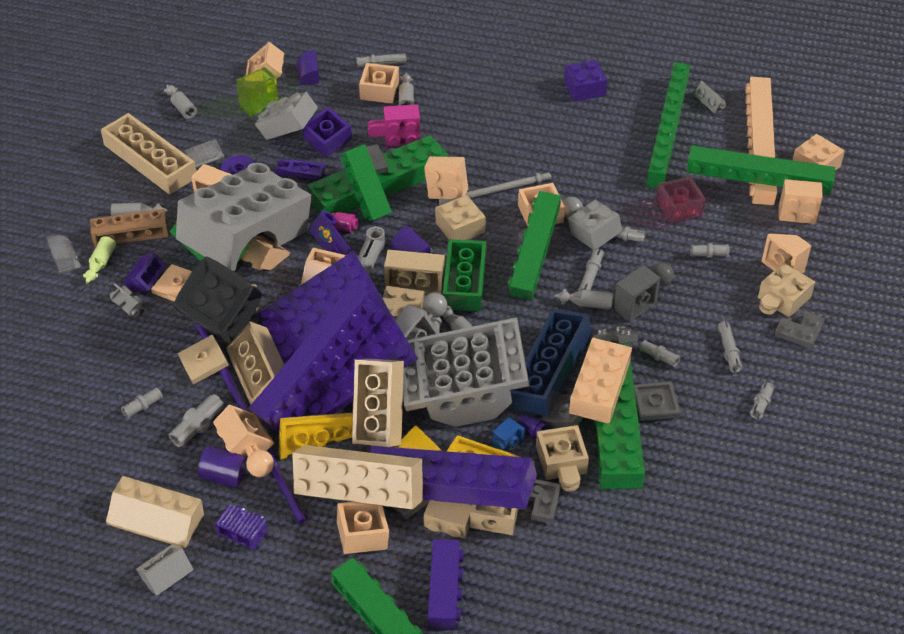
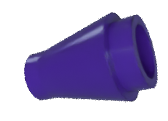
(532, 425)

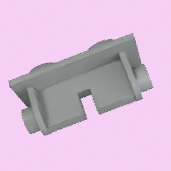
(709, 97)
(122, 296)

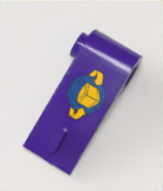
(324, 231)

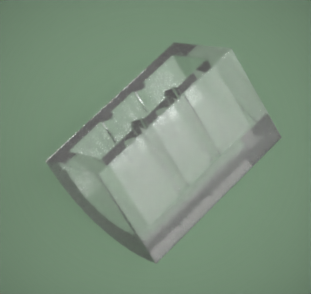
(205, 153)
(63, 253)

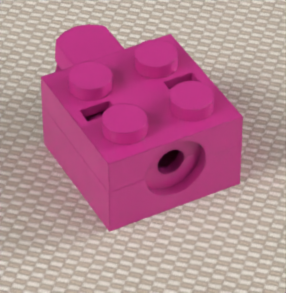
(399, 125)

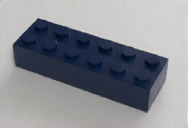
(552, 361)

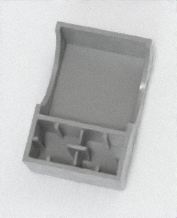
(234, 210)

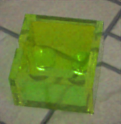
(257, 91)

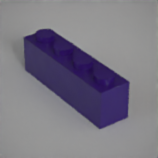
(444, 584)

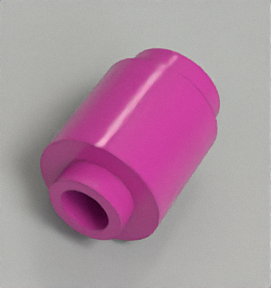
(345, 222)

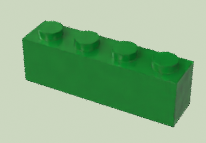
(365, 183)

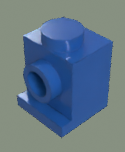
(507, 435)

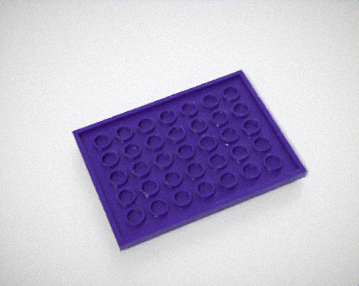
(302, 309)

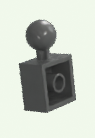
(640, 289)

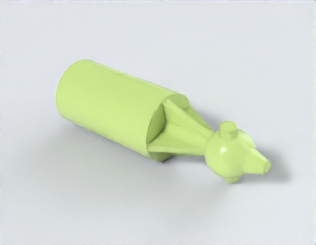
(100, 257)

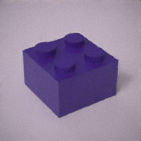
(585, 80)
(327, 132)

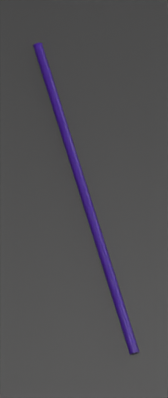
(276, 470)

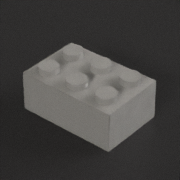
(286, 115)

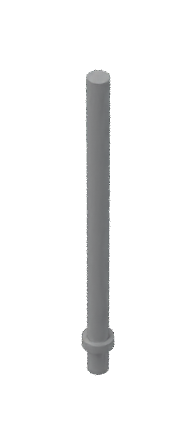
(538, 178)

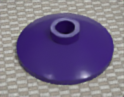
(236, 164)

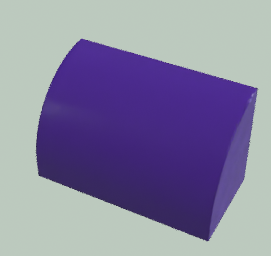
(308, 68)
(409, 241)
(144, 273)
(222, 466)

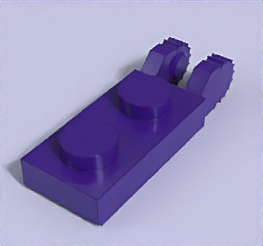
(300, 169)

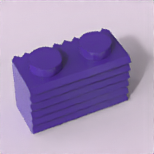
(241, 526)

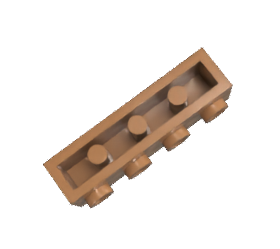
(130, 227)

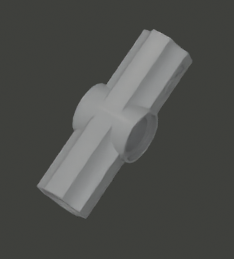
(196, 420)

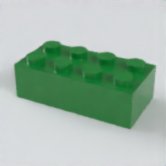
(464, 274)

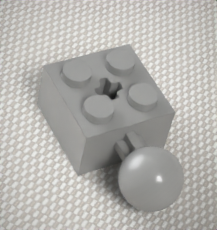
(593, 223)
(417, 322)

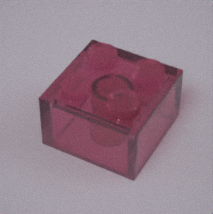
(680, 199)

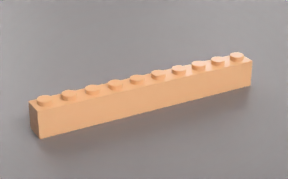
(760, 132)

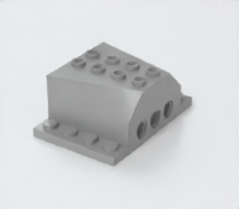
(466, 373)

